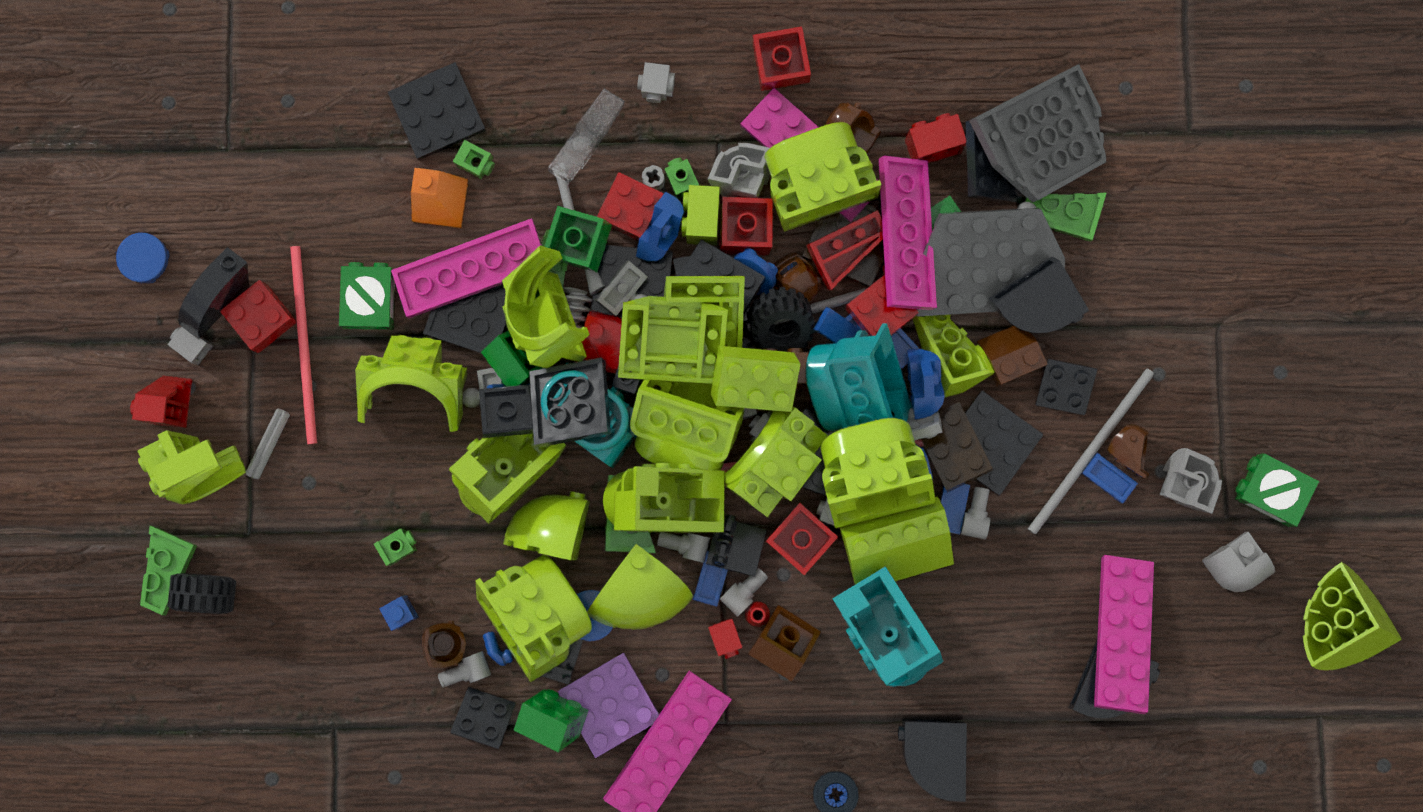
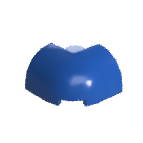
(662, 230)
(925, 382)

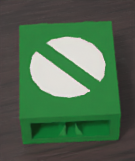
(367, 297)
(1276, 489)

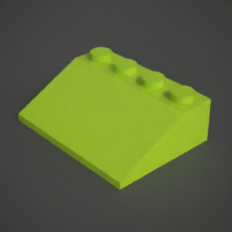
(901, 542)

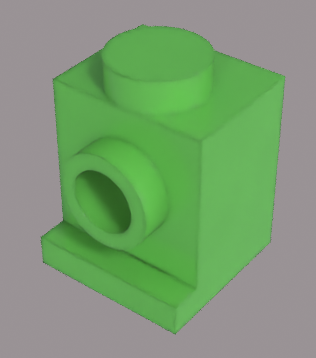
(468, 153)
(680, 185)
(391, 556)

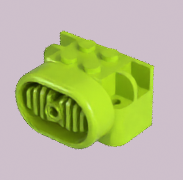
(819, 175)
(683, 425)
(874, 471)
(500, 472)
(666, 499)
(534, 614)

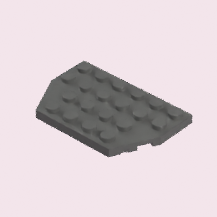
(1044, 135)
(985, 253)

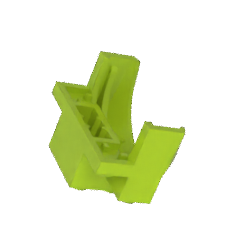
(542, 324)
(416, 364)
(776, 461)
(187, 469)

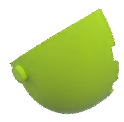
(550, 525)
(640, 594)
(1345, 622)

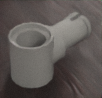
(975, 520)
(689, 546)
(741, 594)
(470, 669)

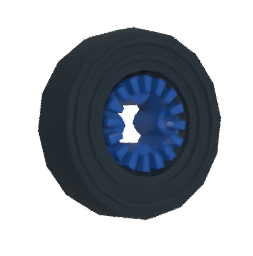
(842, 782)

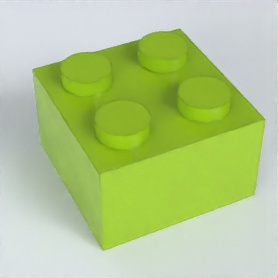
(702, 214)

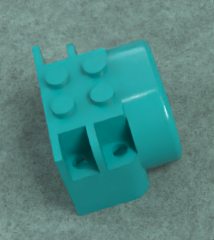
(857, 381)
(607, 447)
(887, 630)

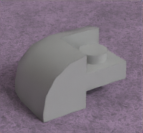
(740, 171)
(1191, 480)
(1239, 564)

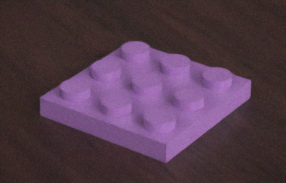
(615, 704)

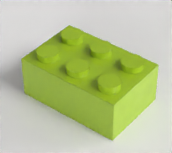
(755, 378)

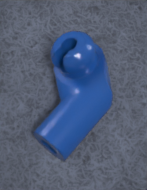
(494, 651)

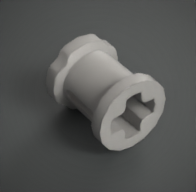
(650, 172)

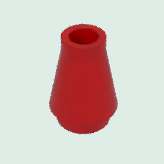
(757, 606)

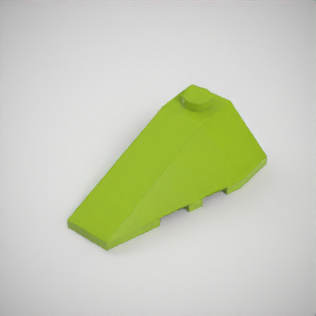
(961, 361)

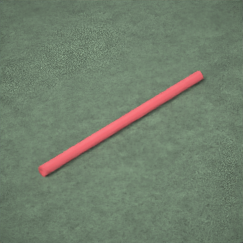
(303, 345)

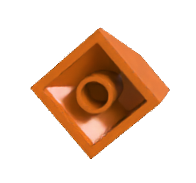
(438, 198)

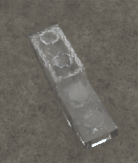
(587, 136)

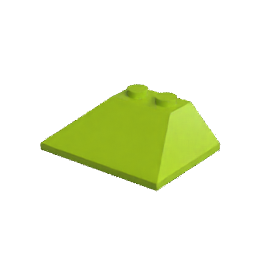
(718, 290)
(670, 340)

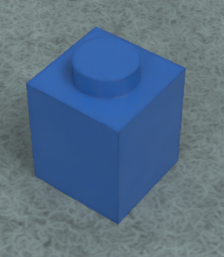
(399, 613)

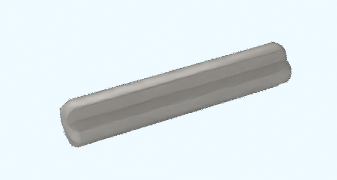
(267, 444)

